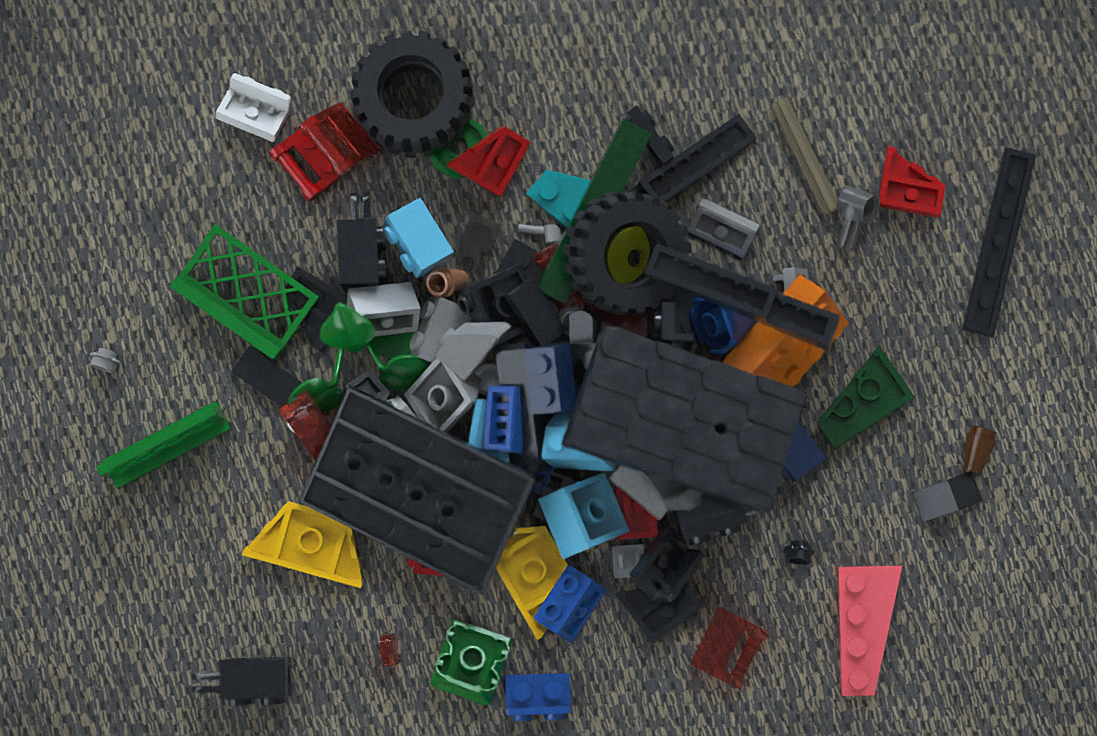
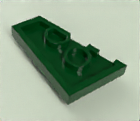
(865, 401)

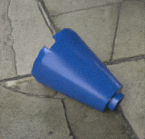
(718, 326)

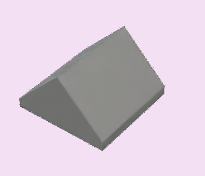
(442, 396)

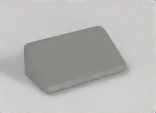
(723, 228)

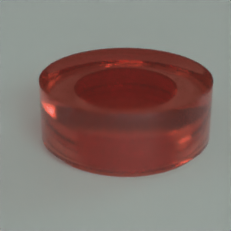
(389, 649)

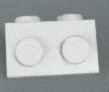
(254, 107)

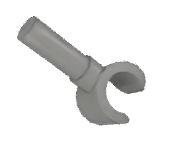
(552, 232)

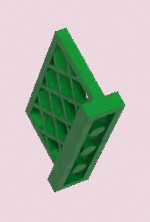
(235, 318)
(164, 445)

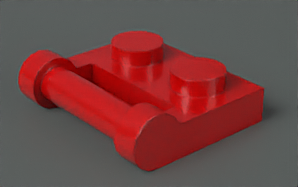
(313, 157)

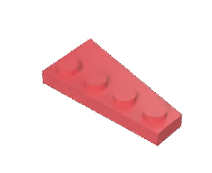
(865, 615)

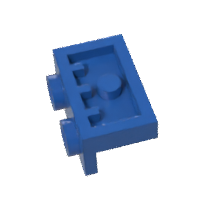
(570, 604)
(538, 695)

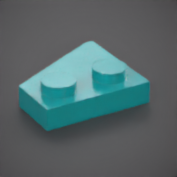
(558, 194)

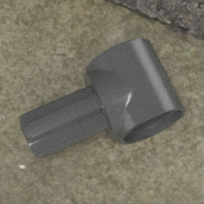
(856, 208)

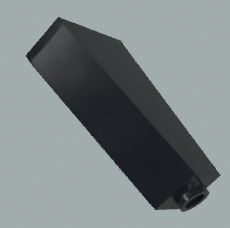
(513, 372)

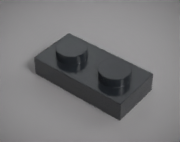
(658, 146)

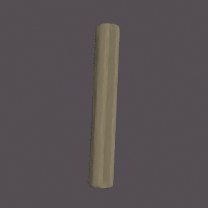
(805, 156)

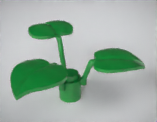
(351, 332)

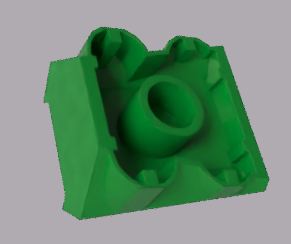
(471, 662)

